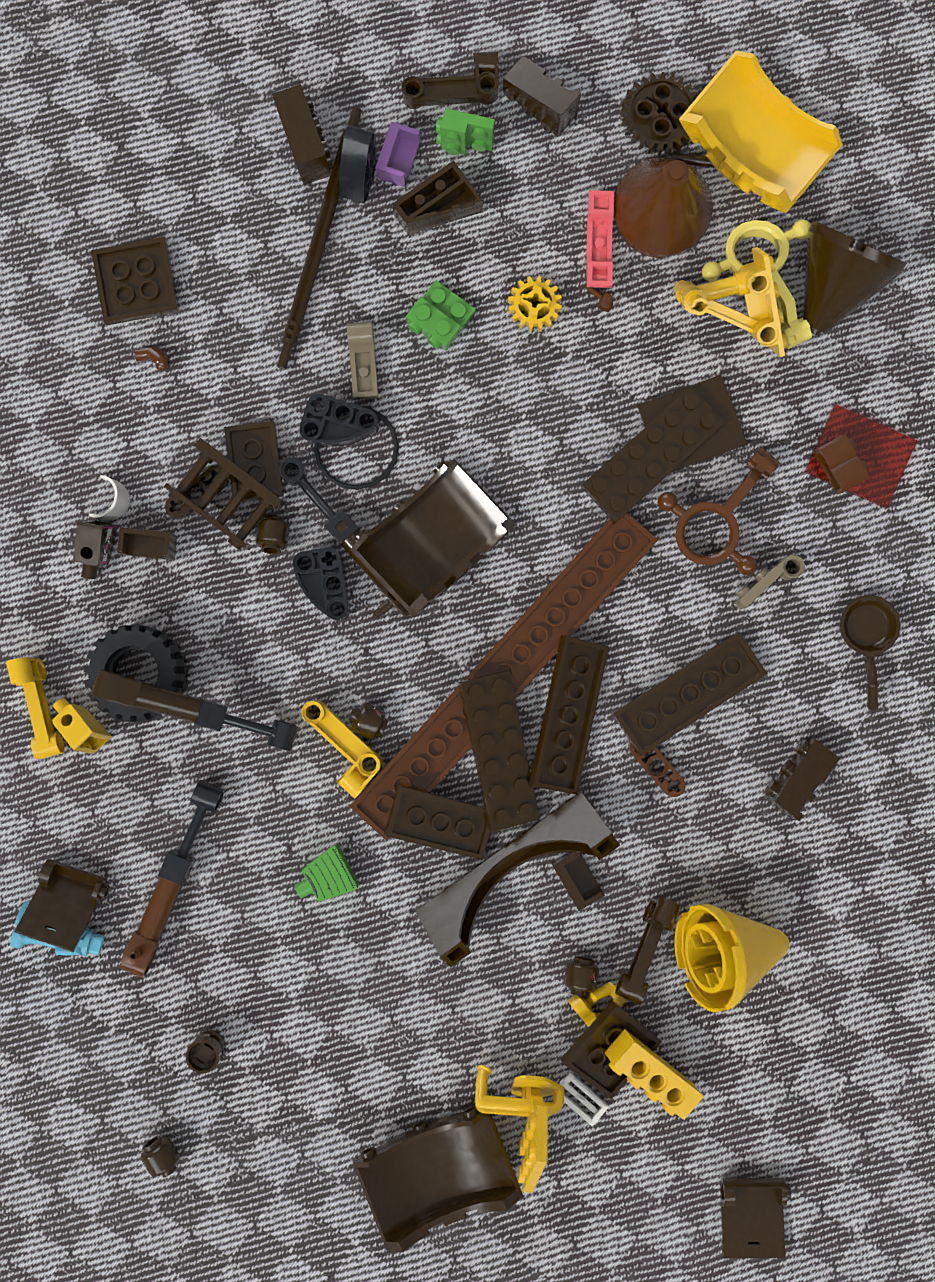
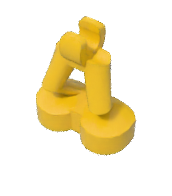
(584, 1006)

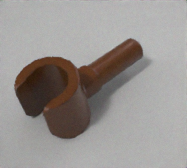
(606, 300)

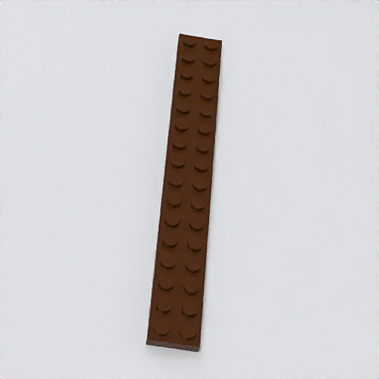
(521, 652)

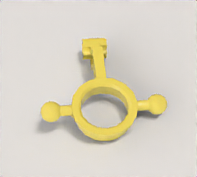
(795, 330)

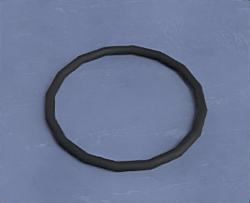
(377, 480)

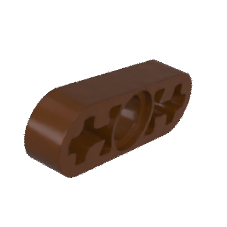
(674, 775)

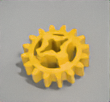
(524, 302)

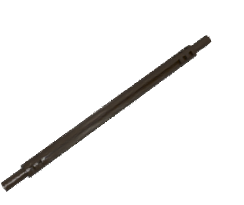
(314, 253)

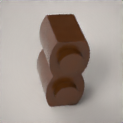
(842, 464)

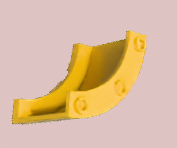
(759, 134)

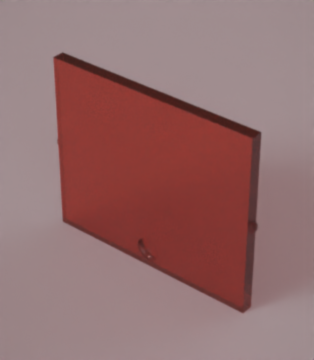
(876, 444)

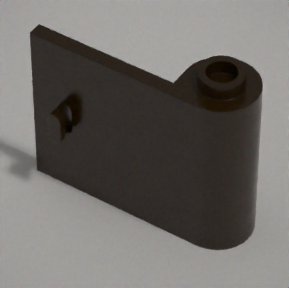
(63, 903)
(753, 1217)

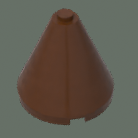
(662, 207)

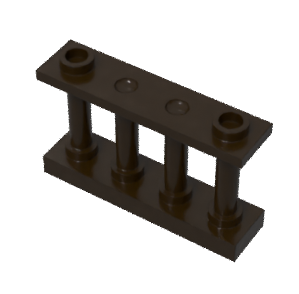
(227, 470)

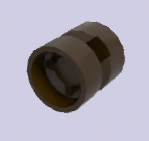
(205, 1051)

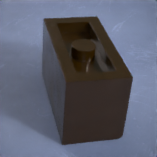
(147, 544)
(578, 879)

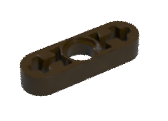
(186, 510)

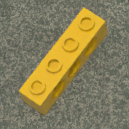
(653, 1074)

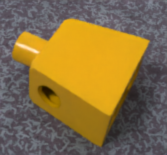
(79, 727)

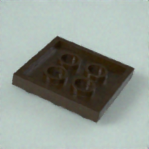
(135, 281)
(588, 1054)

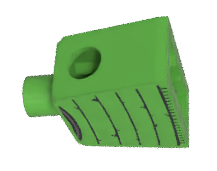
(327, 876)

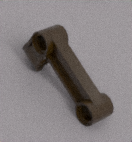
(456, 88)
(659, 916)

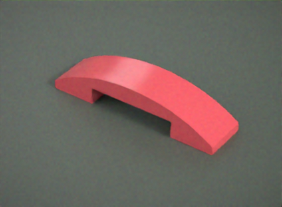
(599, 239)

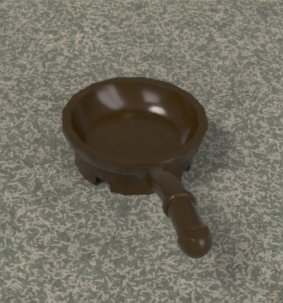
(870, 628)

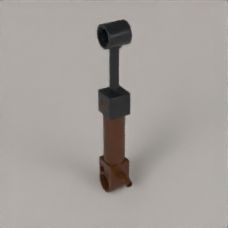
(172, 875)

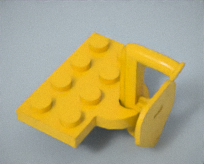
(531, 1105)

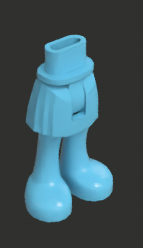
(89, 942)

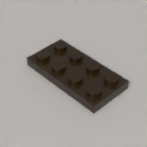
(438, 822)

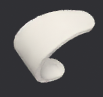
(120, 502)

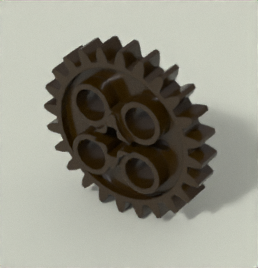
(660, 113)

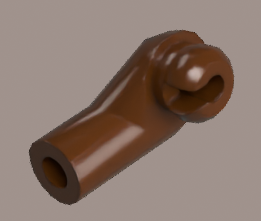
(155, 355)

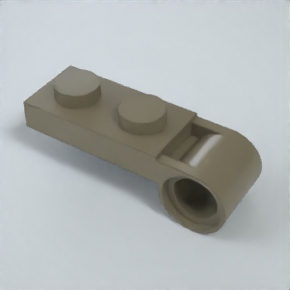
(362, 360)
(766, 578)

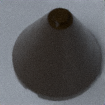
(841, 276)

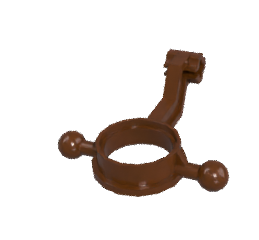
(761, 465)

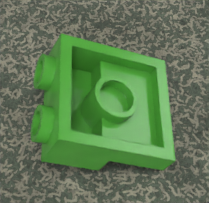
(460, 129)
(439, 316)

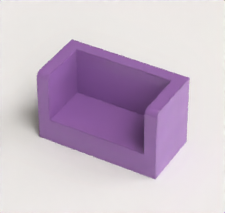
(398, 154)

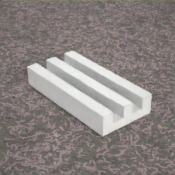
(597, 1112)

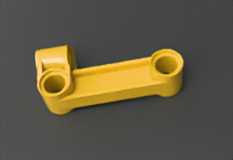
(30, 674)
(348, 744)

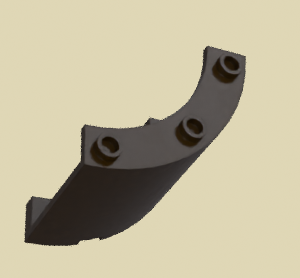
(432, 537)
(436, 1176)

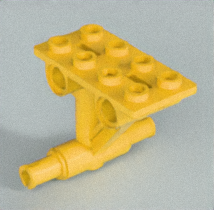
(760, 298)

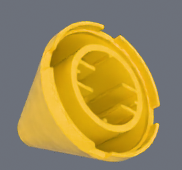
(724, 954)

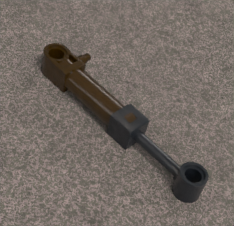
(340, 527)
(199, 711)

